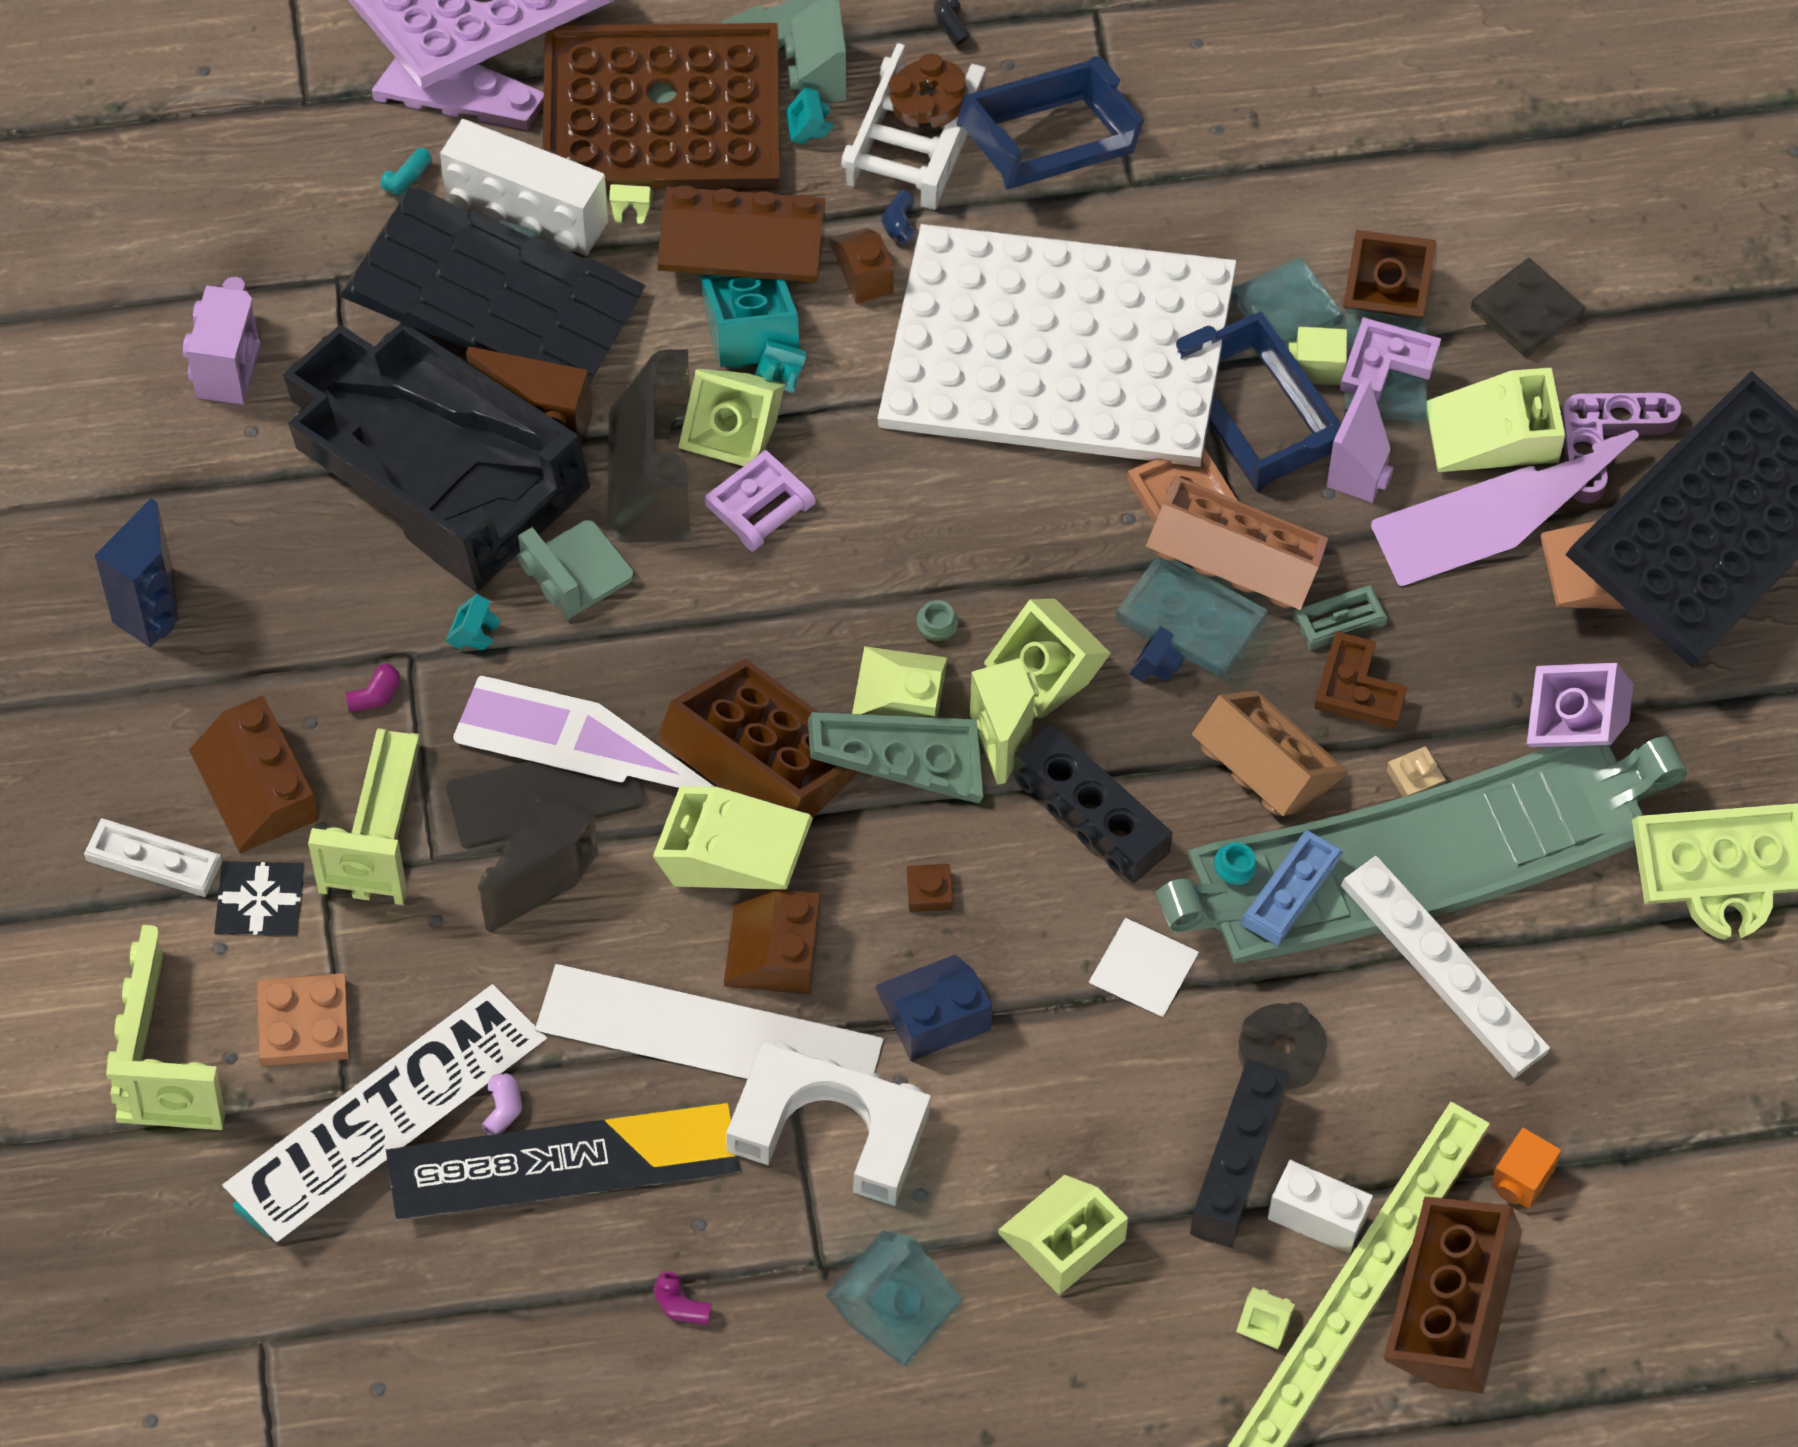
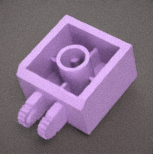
(223, 343)

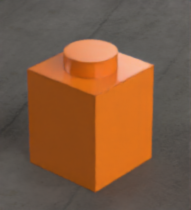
(1525, 1168)

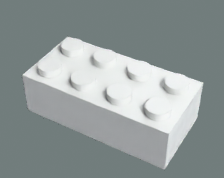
(524, 186)

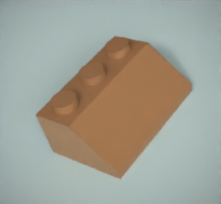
(1267, 752)

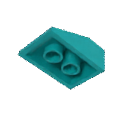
(746, 315)

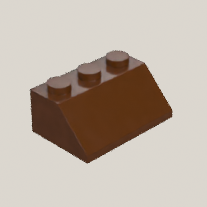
(253, 775)

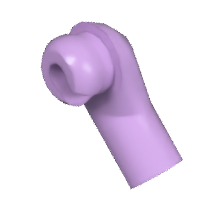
(507, 1102)

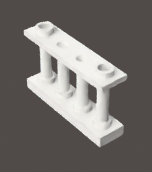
(941, 150)

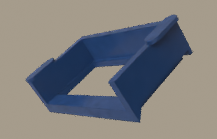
(1084, 81)
(1258, 333)

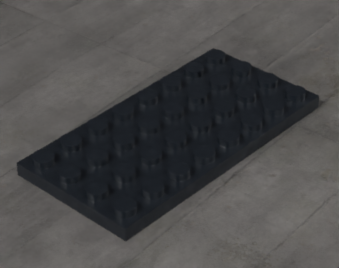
(1704, 523)

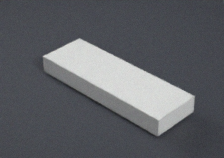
(153, 857)

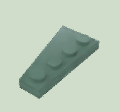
(905, 749)

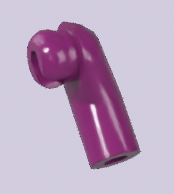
(378, 692)
(675, 1302)

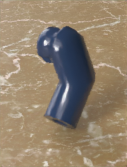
(895, 219)

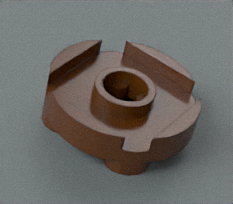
(925, 75)

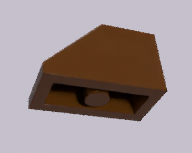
(864, 263)

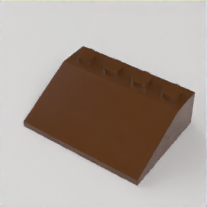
(752, 740)

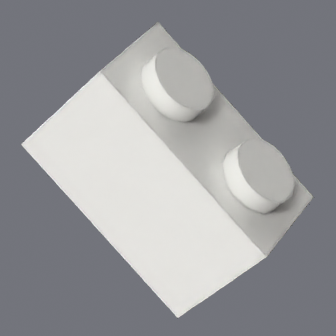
(1320, 1207)

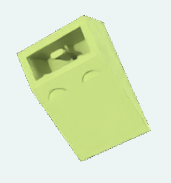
(1498, 423)
(729, 840)

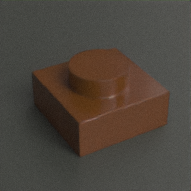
(929, 887)

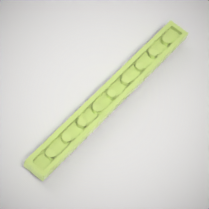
(1360, 1283)

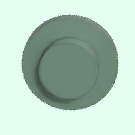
(937, 620)

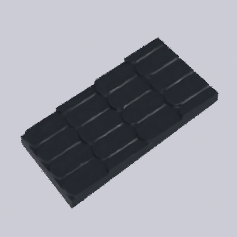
(490, 285)

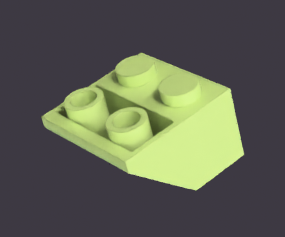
(1066, 1231)

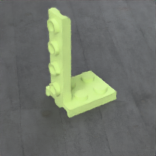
(371, 854)
(149, 1089)

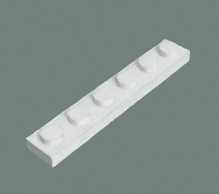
(1445, 967)

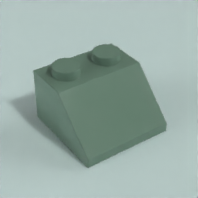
(818, 51)

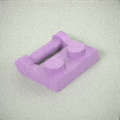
(752, 490)

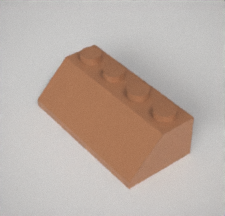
(1237, 543)

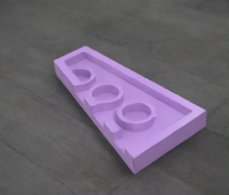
(470, 91)

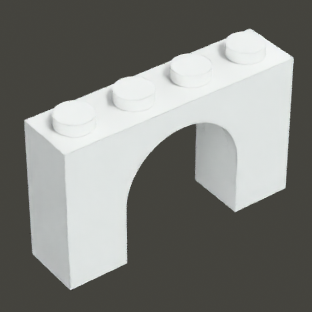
(787, 1080)

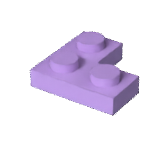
(1387, 347)

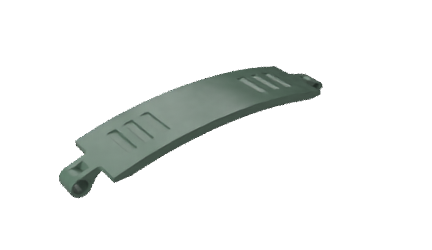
(1442, 844)

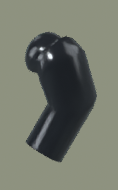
(946, 14)

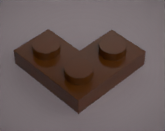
(1349, 689)

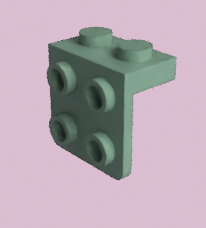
(574, 566)

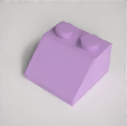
(1579, 705)

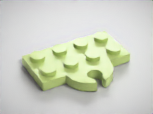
(1719, 862)

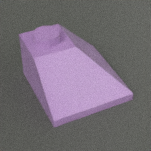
(1361, 449)

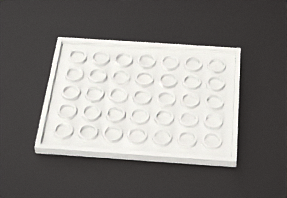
(1056, 345)

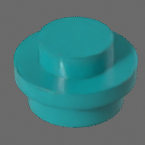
(1235, 863)

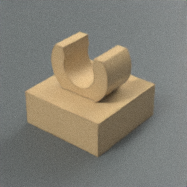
(1415, 772)

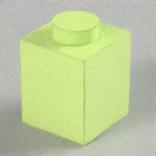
(1321, 354)

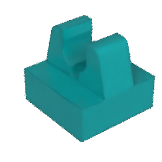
(806, 117)
(781, 364)
(468, 621)

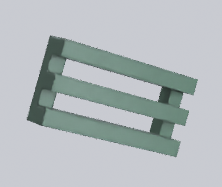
(1346, 621)

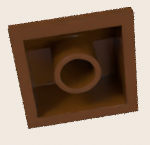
(1390, 274)
(774, 942)

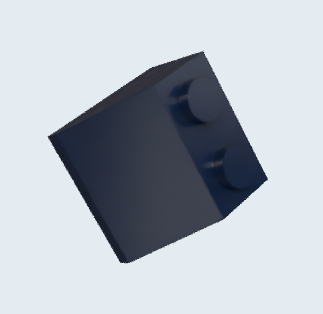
(936, 1006)

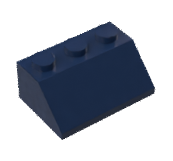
(140, 577)

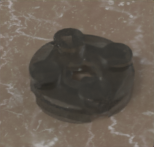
(1289, 1023)

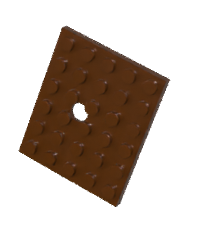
(707, 137)

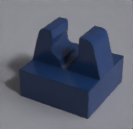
(1157, 657)

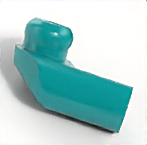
(409, 172)

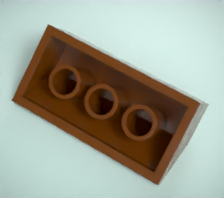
(742, 234)
(1454, 1292)

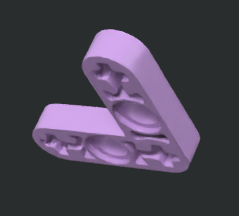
(1592, 429)

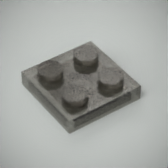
(1527, 307)

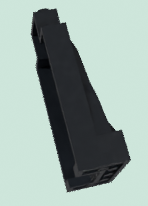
(435, 446)

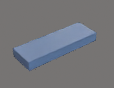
(1292, 887)

